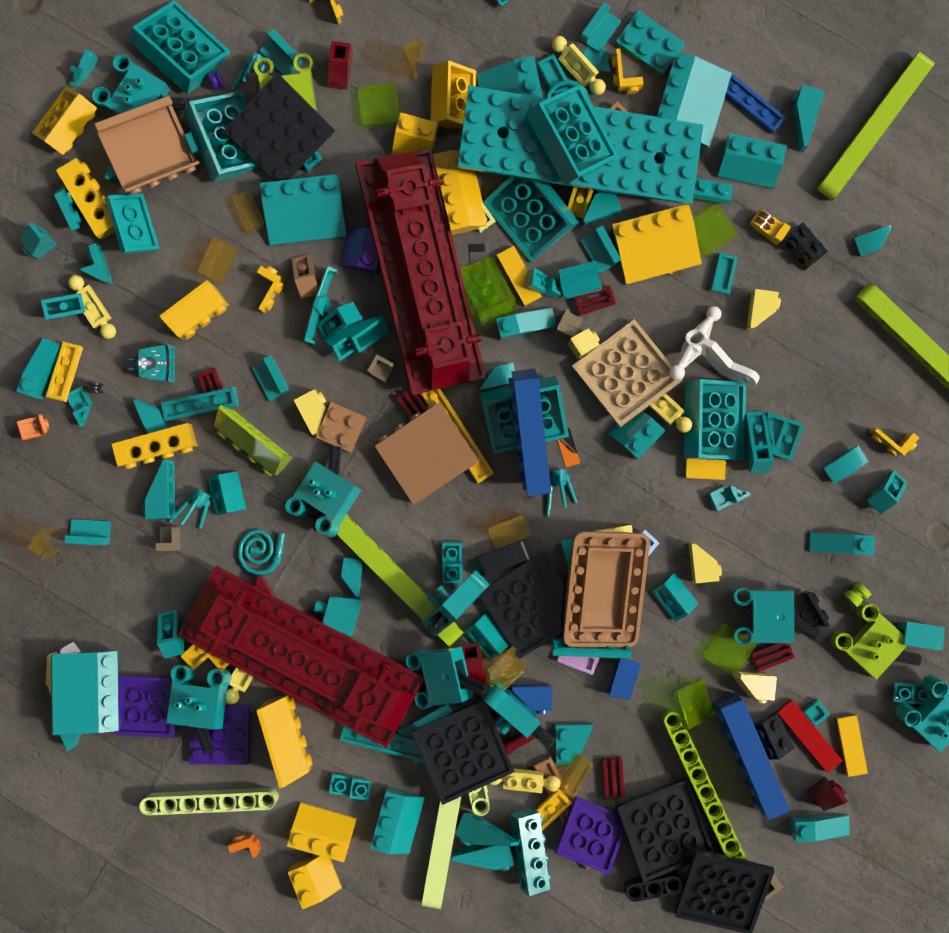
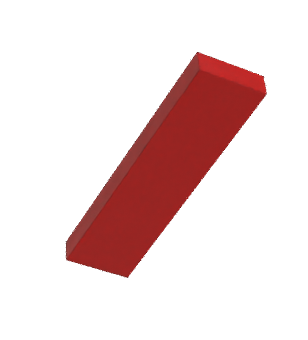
(809, 736)

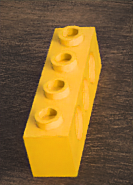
(70, 175)
(124, 449)

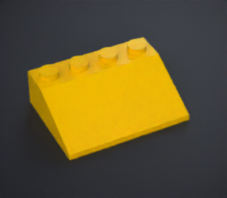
(656, 244)
(284, 739)

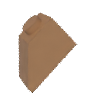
(305, 276)

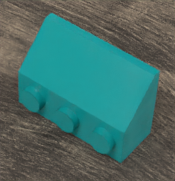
(751, 161)
(397, 821)

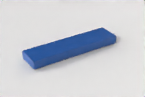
(754, 104)

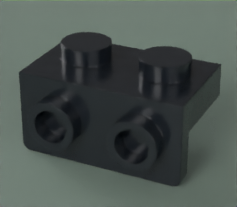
(803, 246)
(809, 611)
(774, 737)

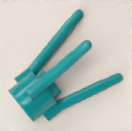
(249, 67)
(560, 479)
(197, 499)

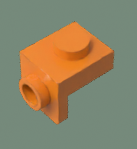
(32, 427)
(241, 842)

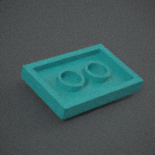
(650, 43)
(132, 223)

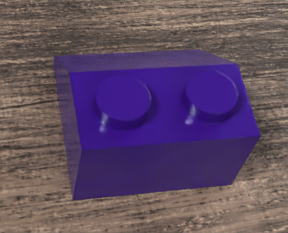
(360, 251)

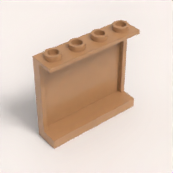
(146, 146)
(426, 452)

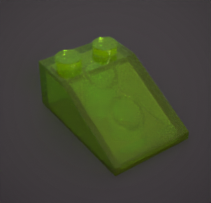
(487, 291)

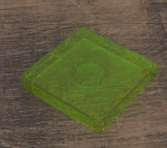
(379, 104)
(713, 230)
(726, 652)
(693, 704)

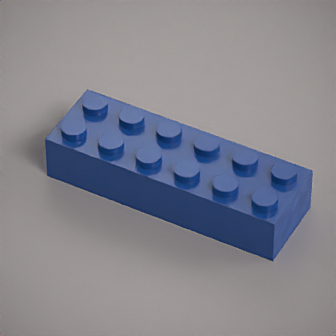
(531, 435)
(751, 756)

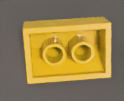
(449, 93)
(65, 120)
(195, 310)
(322, 832)

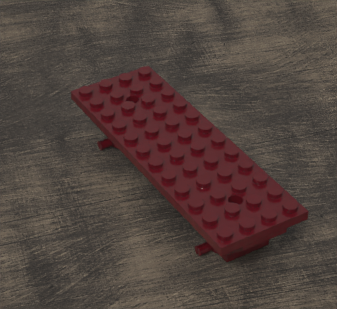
(420, 270)
(301, 656)

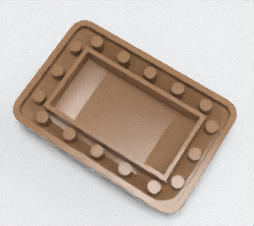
(605, 589)

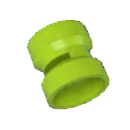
(857, 594)

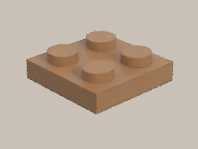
(341, 427)

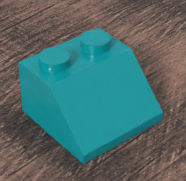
(637, 434)

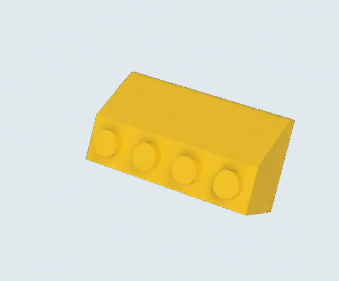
(460, 194)

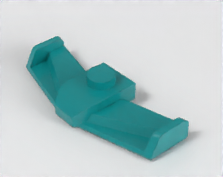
(320, 305)

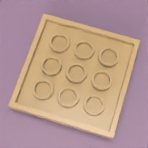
(626, 373)

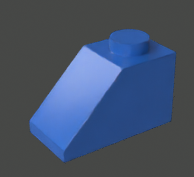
(535, 696)

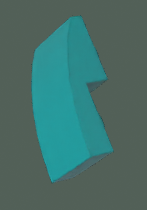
(846, 464)
(452, 561)
(909, 693)
(349, 786)

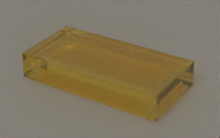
(248, 211)
(575, 776)

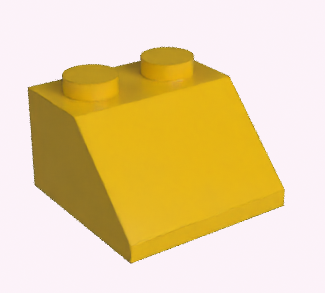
(414, 134)
(314, 880)

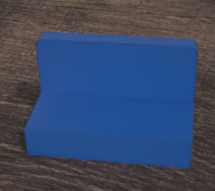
(623, 678)

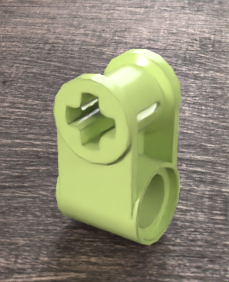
(479, 795)

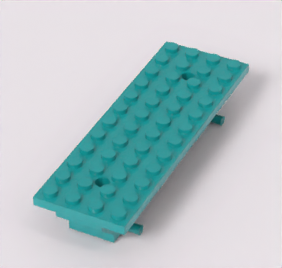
(653, 159)

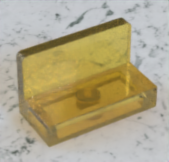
(413, 53)
(217, 260)
(509, 531)
(41, 545)
(505, 669)

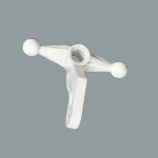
(698, 344)

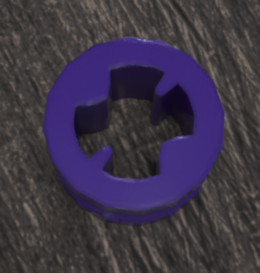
(216, 79)

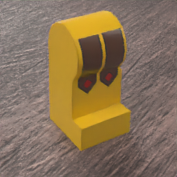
(769, 226)

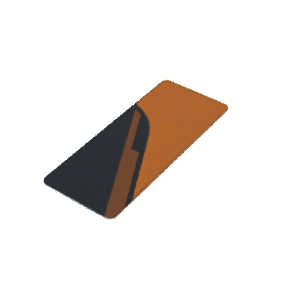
(568, 450)

